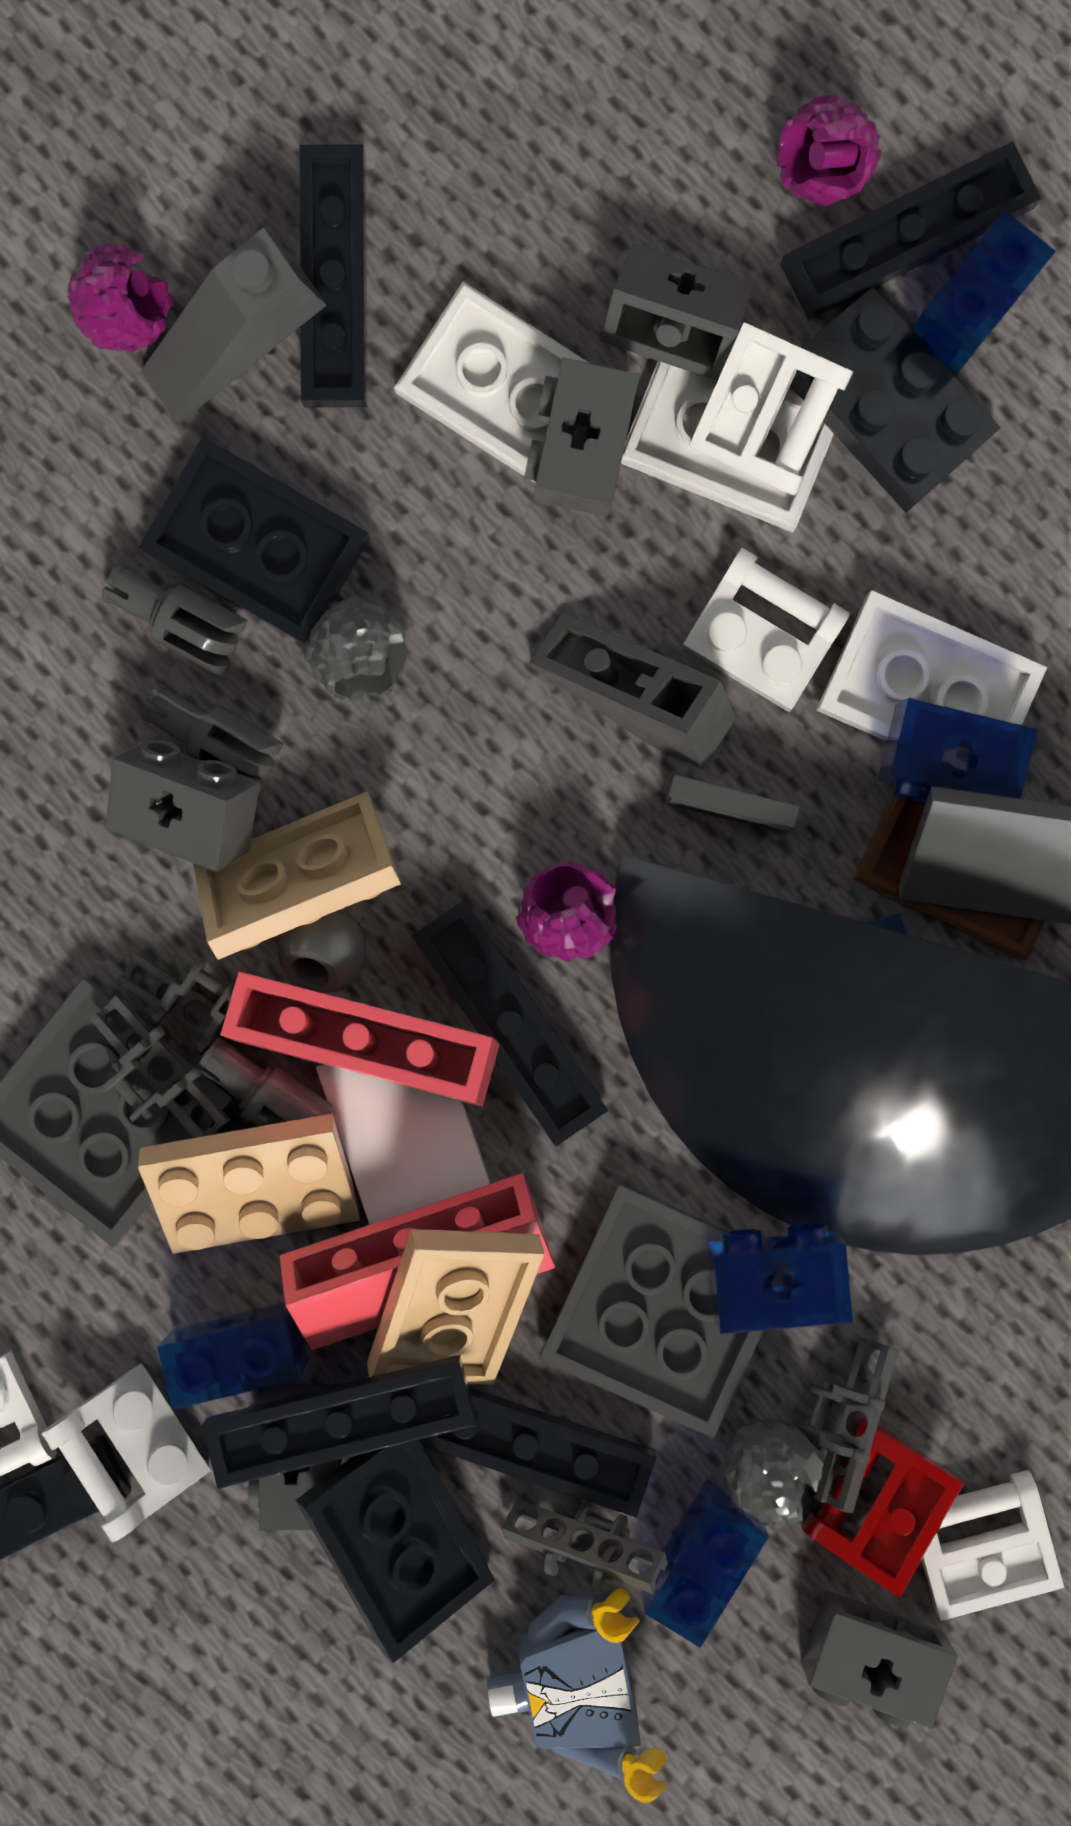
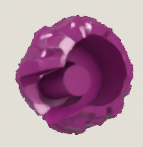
(828, 150)
(118, 305)
(568, 911)

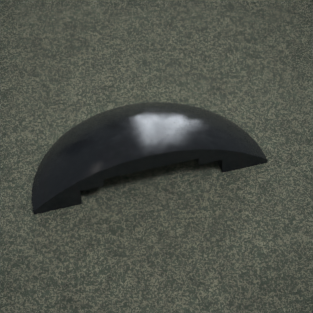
(846, 1065)

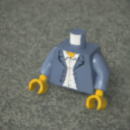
(581, 1689)

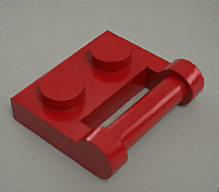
(901, 1518)

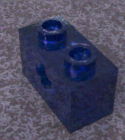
(982, 291)
(920, 733)
(808, 1297)
(232, 1355)
(704, 1565)

